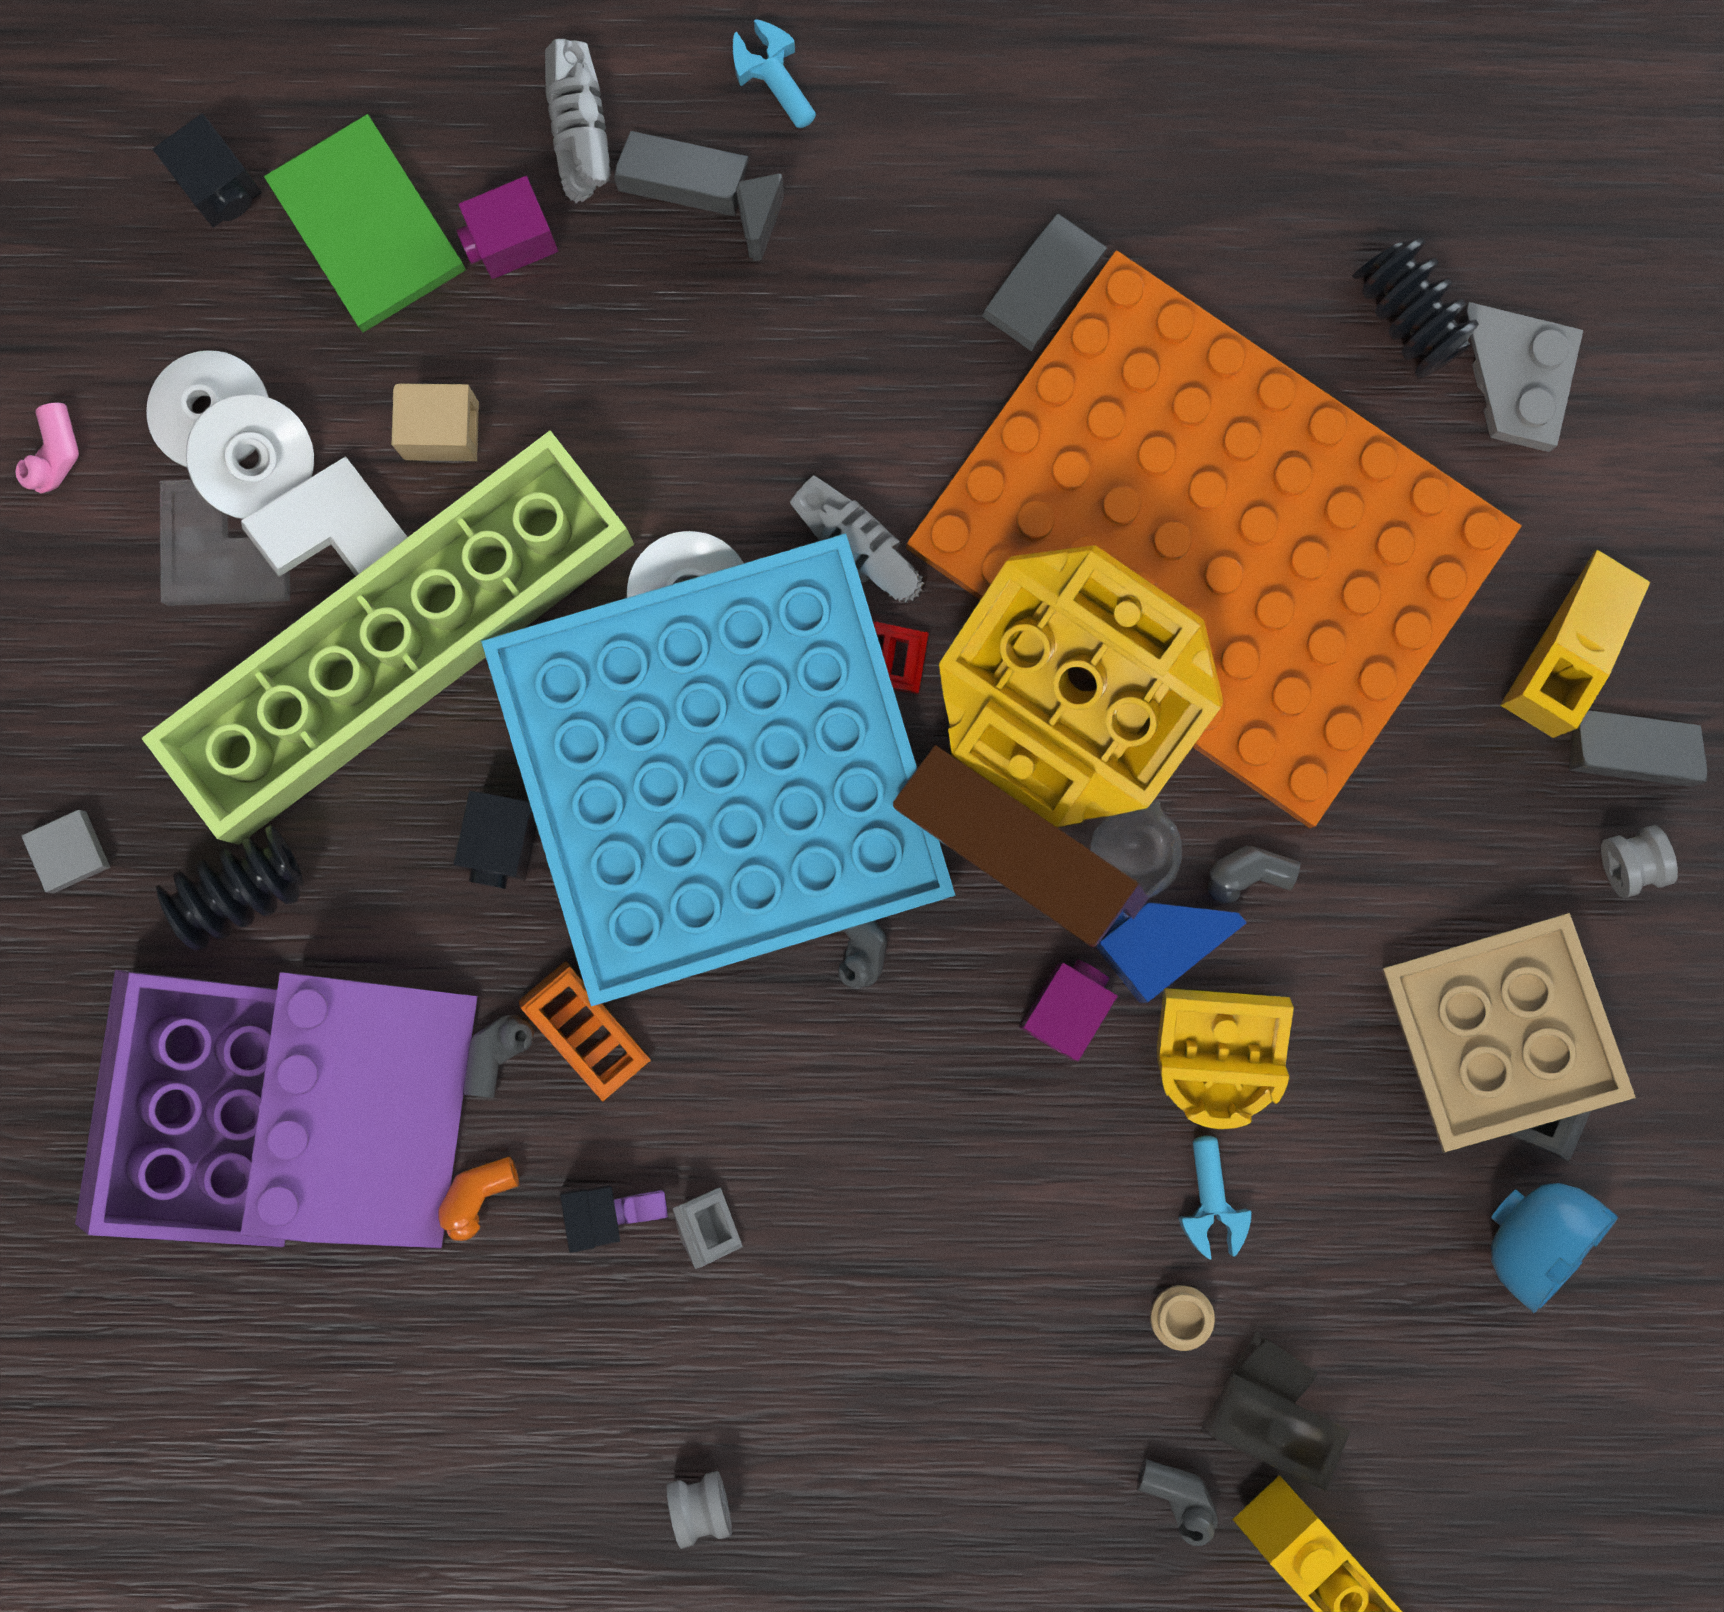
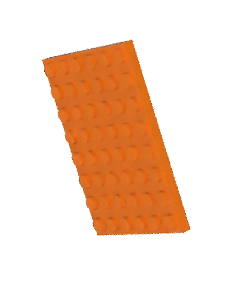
(1245, 497)

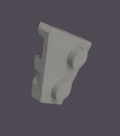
(1523, 373)

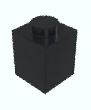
(208, 171)
(495, 839)

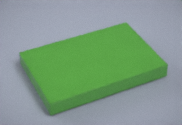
(365, 223)

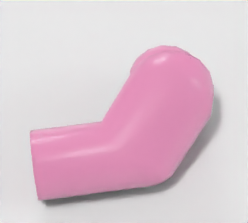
(57, 454)

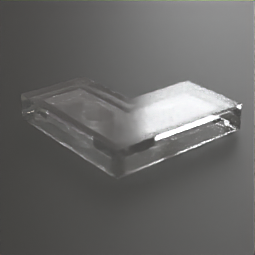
(202, 562)

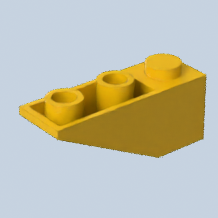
(1578, 648)
(1309, 1554)

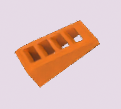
(618, 1072)

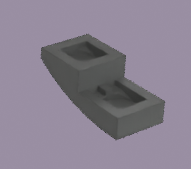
(1044, 282)

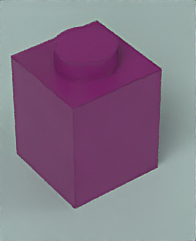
(505, 228)
(1069, 1008)

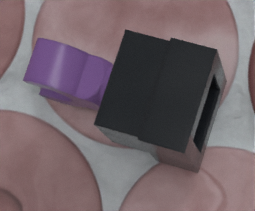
(594, 1215)

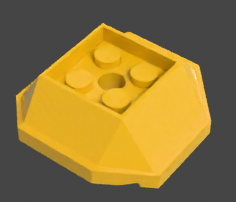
(1040, 736)

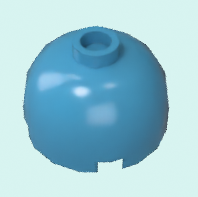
(1545, 1239)

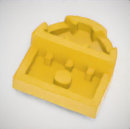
(1223, 1054)

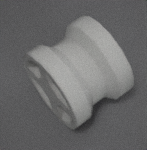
(1639, 861)
(699, 1509)

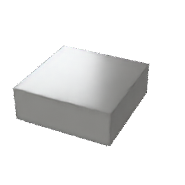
(65, 851)

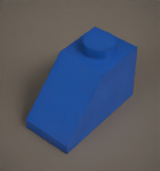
(1163, 944)

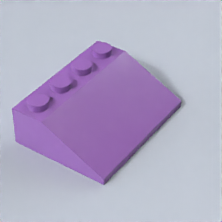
(176, 1110)
(358, 1113)

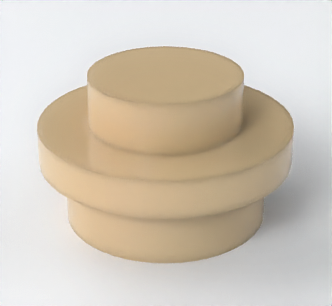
(1182, 1317)

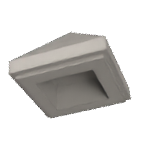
(706, 1228)

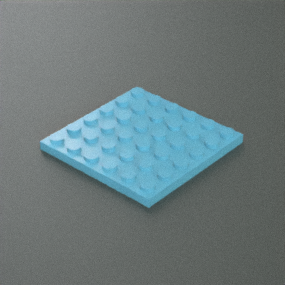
(716, 768)

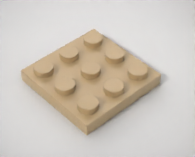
(1507, 1033)

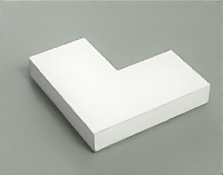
(325, 511)

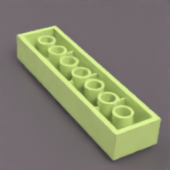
(388, 640)

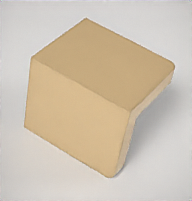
(435, 422)

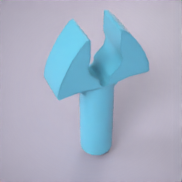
(773, 71)
(1213, 1202)

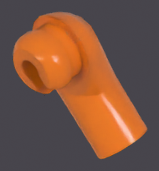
(465, 1196)

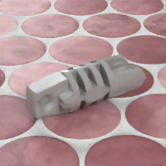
(576, 118)
(872, 545)

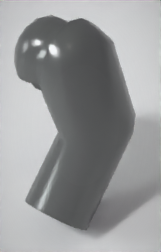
(1247, 867)
(863, 955)
(491, 1048)
(1186, 1496)

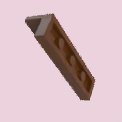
(1018, 847)

